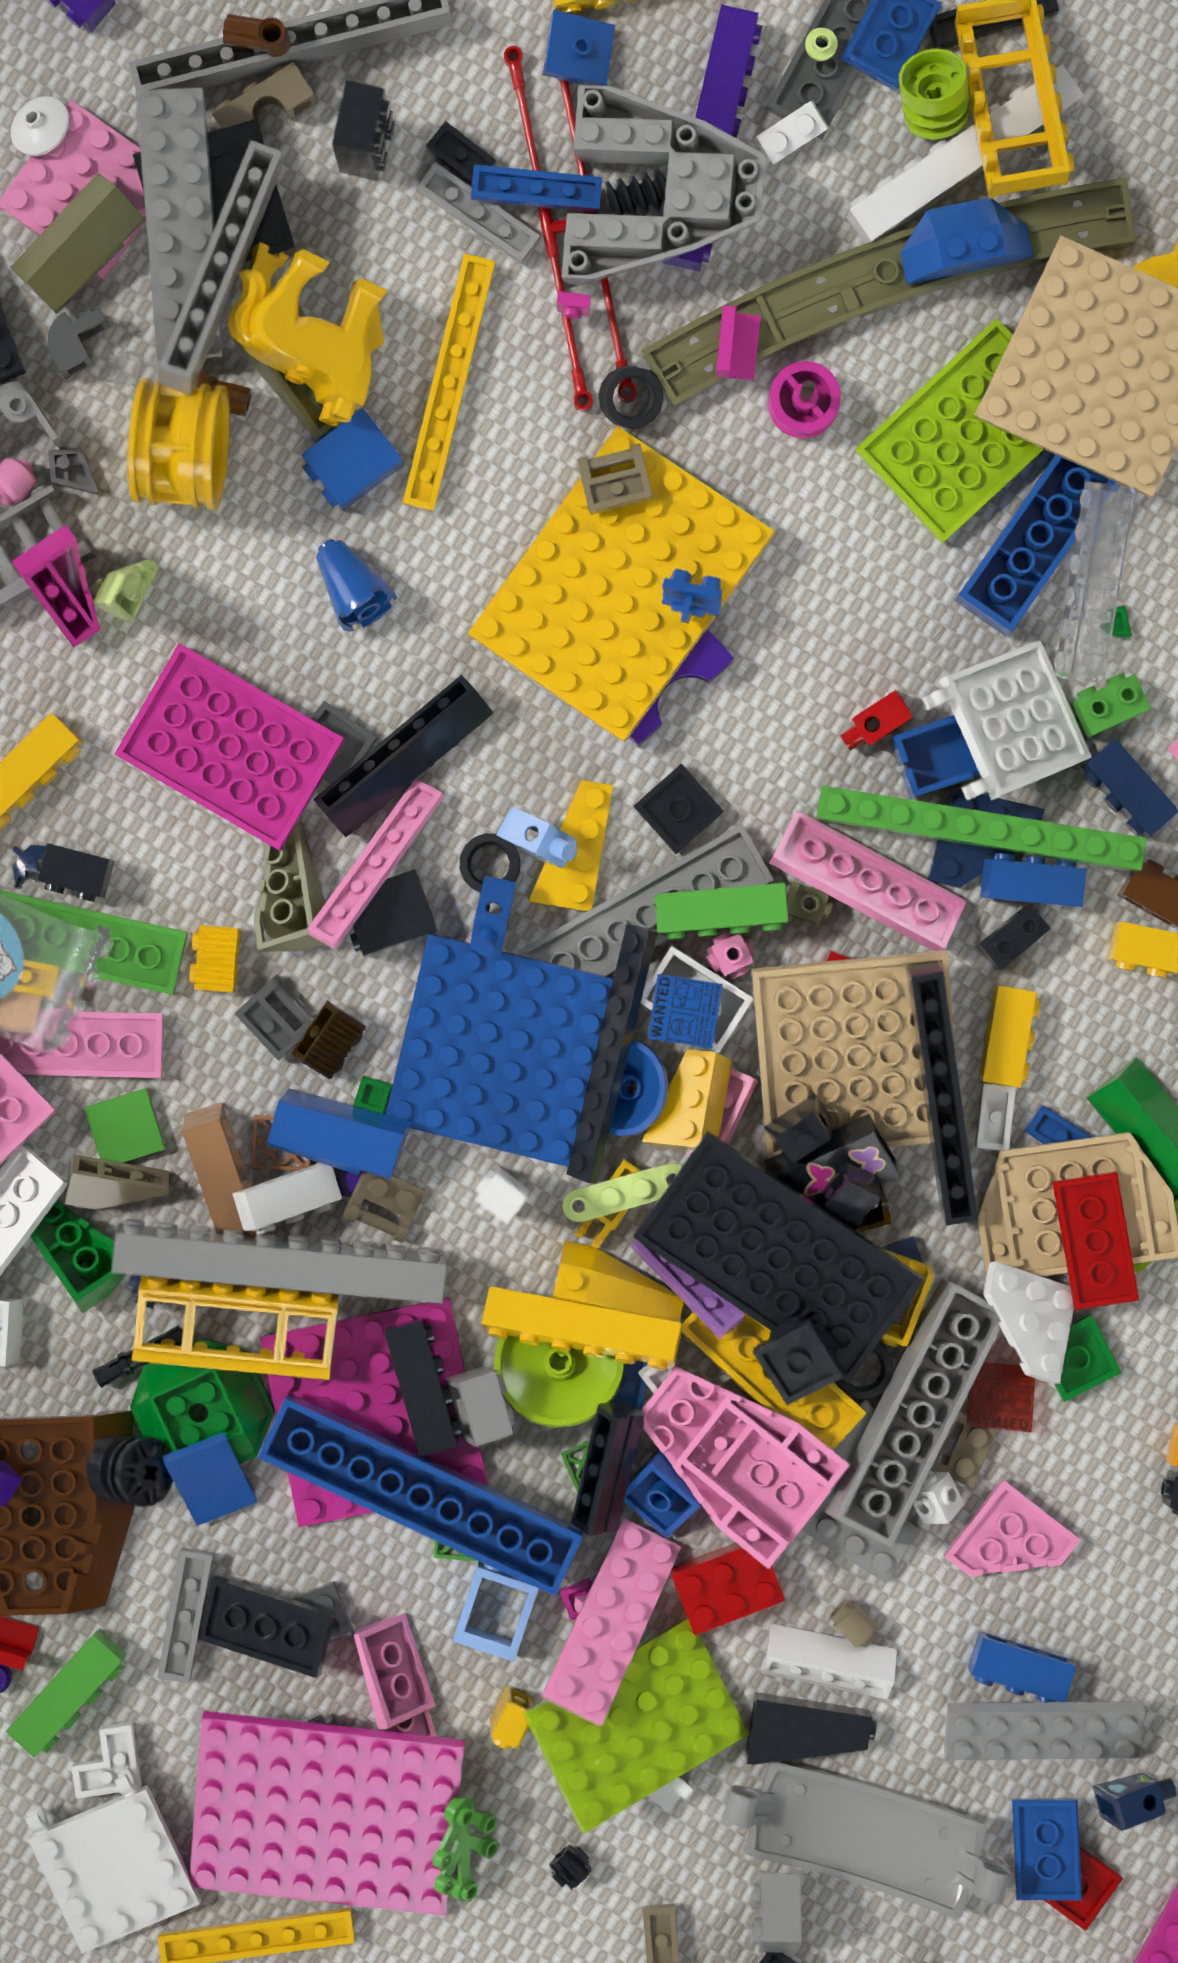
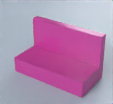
(737, 345)

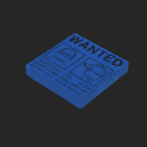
(685, 1011)

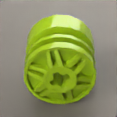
(934, 94)

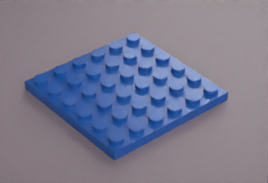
(499, 1050)

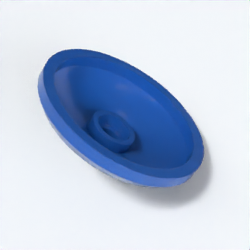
(640, 1109)

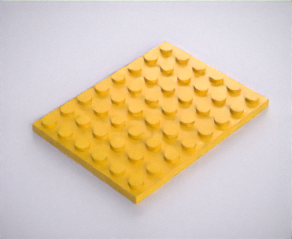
(589, 592)

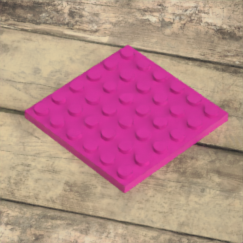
(368, 1393)

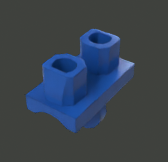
(692, 598)

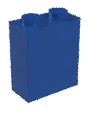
(351, 460)

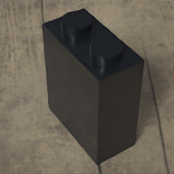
(394, 915)

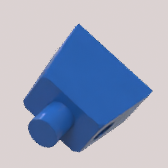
(491, 929)

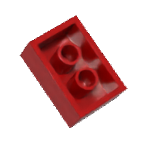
(724, 1587)

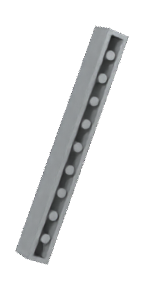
(311, 37)

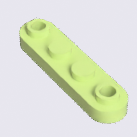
(619, 1193)

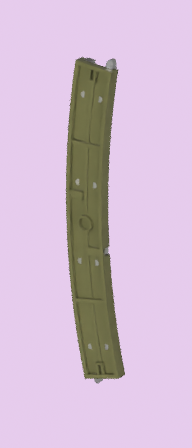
(874, 279)

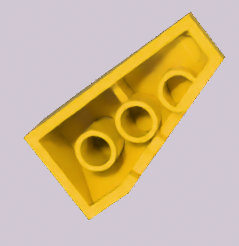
(603, 1281)

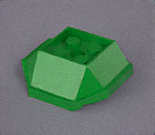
(234, 1402)

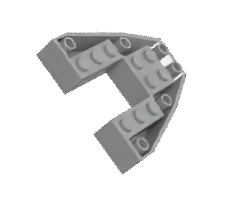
(710, 184)

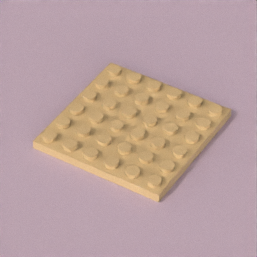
(1093, 369)
(847, 1039)

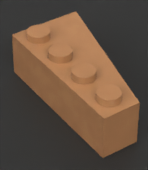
(216, 1164)

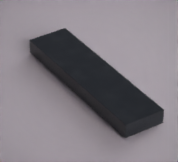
(944, 31)

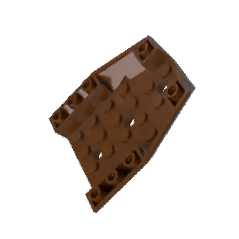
(78, 1533)

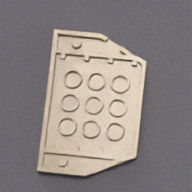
(1020, 1210)

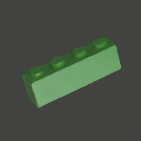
(722, 908)
(66, 1693)

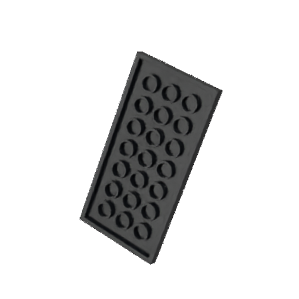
(776, 1251)

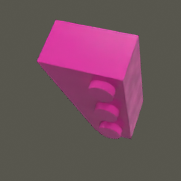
(59, 583)

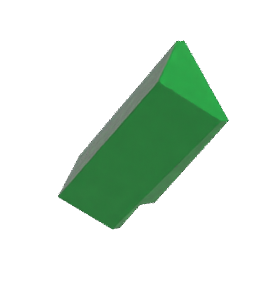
(1139, 1105)

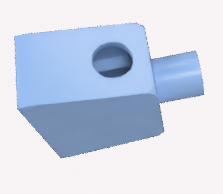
(550, 845)

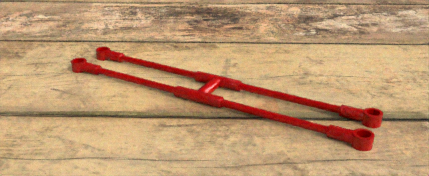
(551, 228)

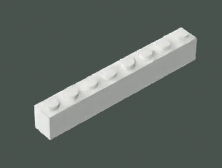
(952, 163)

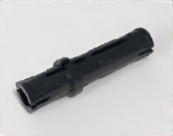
(123, 1363)

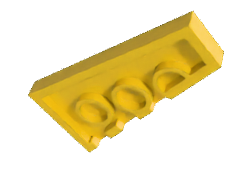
(586, 822)

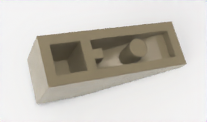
(107, 1183)

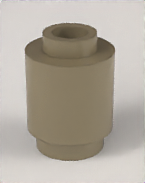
(854, 1623)

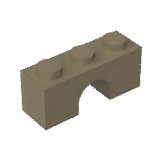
(283, 89)

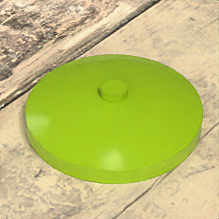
(555, 1385)

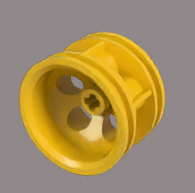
(178, 445)

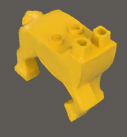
(309, 349)

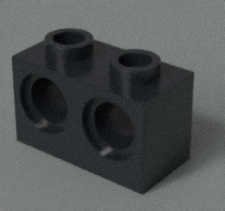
(1013, 937)

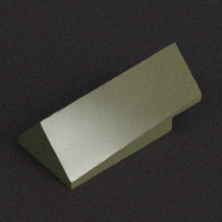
(78, 243)

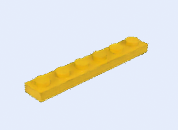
(258, 1937)

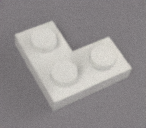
(118, 1754)

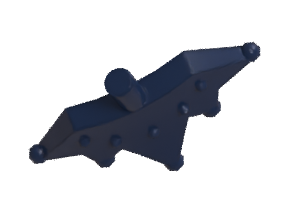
(27, 861)

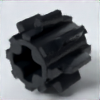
(570, 1867)

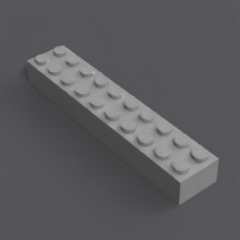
(279, 1262)

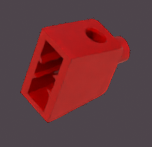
(891, 713)

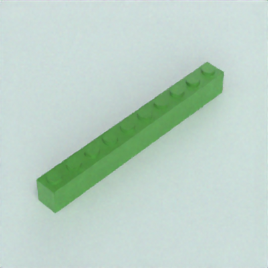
(981, 829)

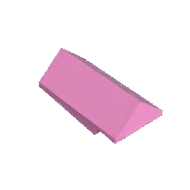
(395, 1677)

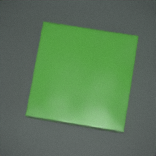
(125, 1127)

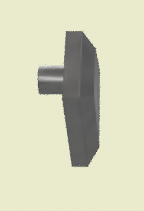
(71, 470)

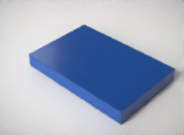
(889, 37)
(210, 1478)
(1046, 1849)

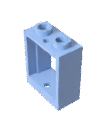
(484, 1640)

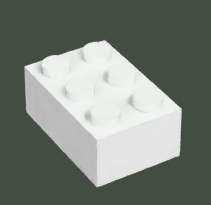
(732, 1000)

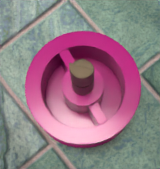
(804, 399)

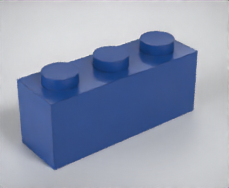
(1033, 881)
(1021, 1668)

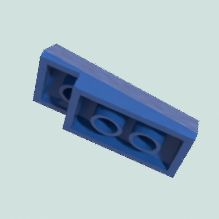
(338, 1134)

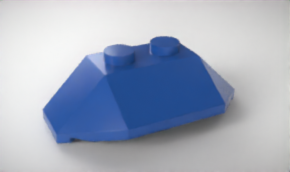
(964, 240)

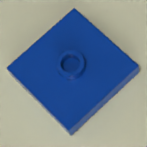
(578, 49)

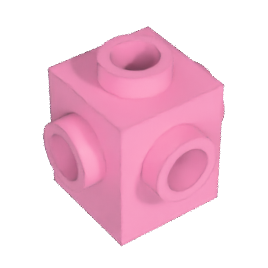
(718, 958)

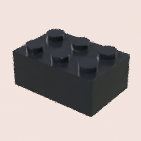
(362, 130)

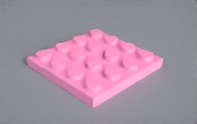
(56, 178)

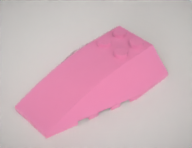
(742, 1462)

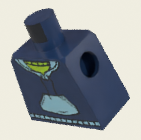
(1133, 1799)

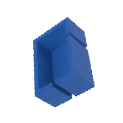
(933, 757)

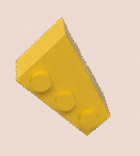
(692, 1103)

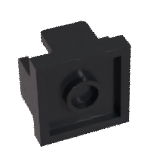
(799, 1358)

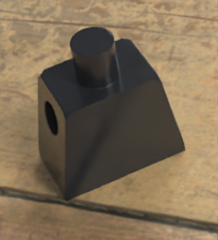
(801, 1129)

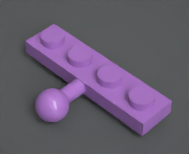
(711, 1308)

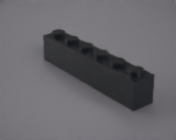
(403, 756)

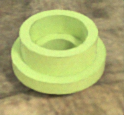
(816, 52)

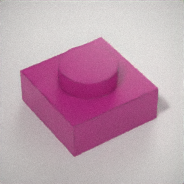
(573, 304)

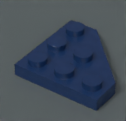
(960, 863)

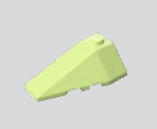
(124, 589)

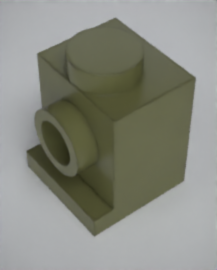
(795, 898)

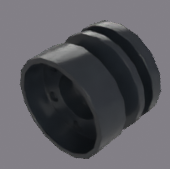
(129, 1470)

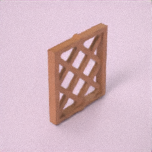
(256, 1141)

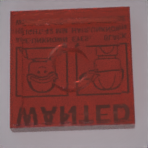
(1001, 1399)

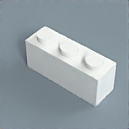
(287, 1198)

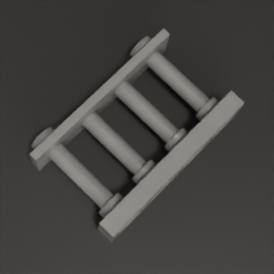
(39, 498)

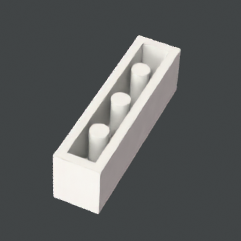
(501, 1194)

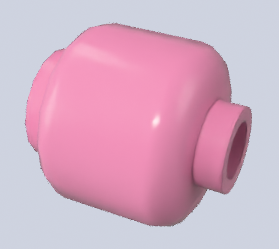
(16, 481)

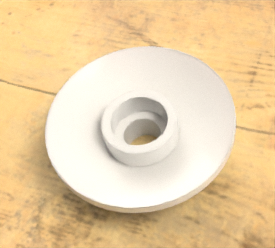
(40, 126)

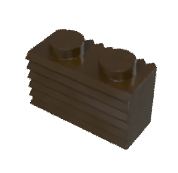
(329, 1040)

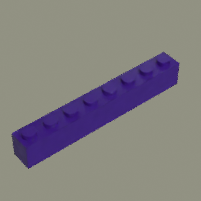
(724, 90)

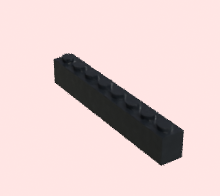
(942, 1093)

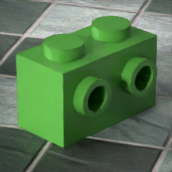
(1110, 705)

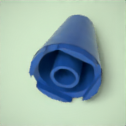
(352, 586)

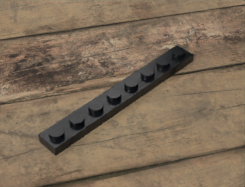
(612, 1053)

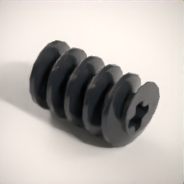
(637, 193)

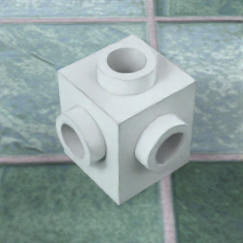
(938, 1499)

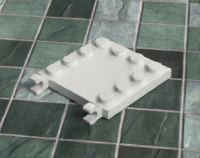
(1013, 720)
(112, 1866)

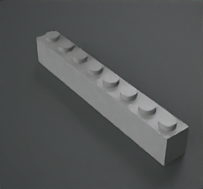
(220, 268)

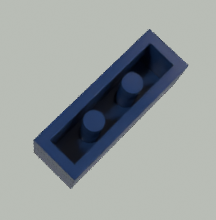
(1129, 789)

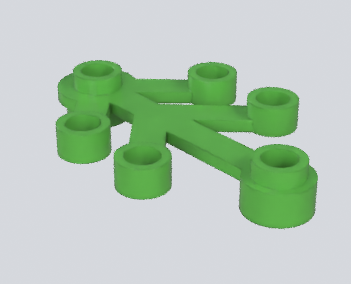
(459, 1815)

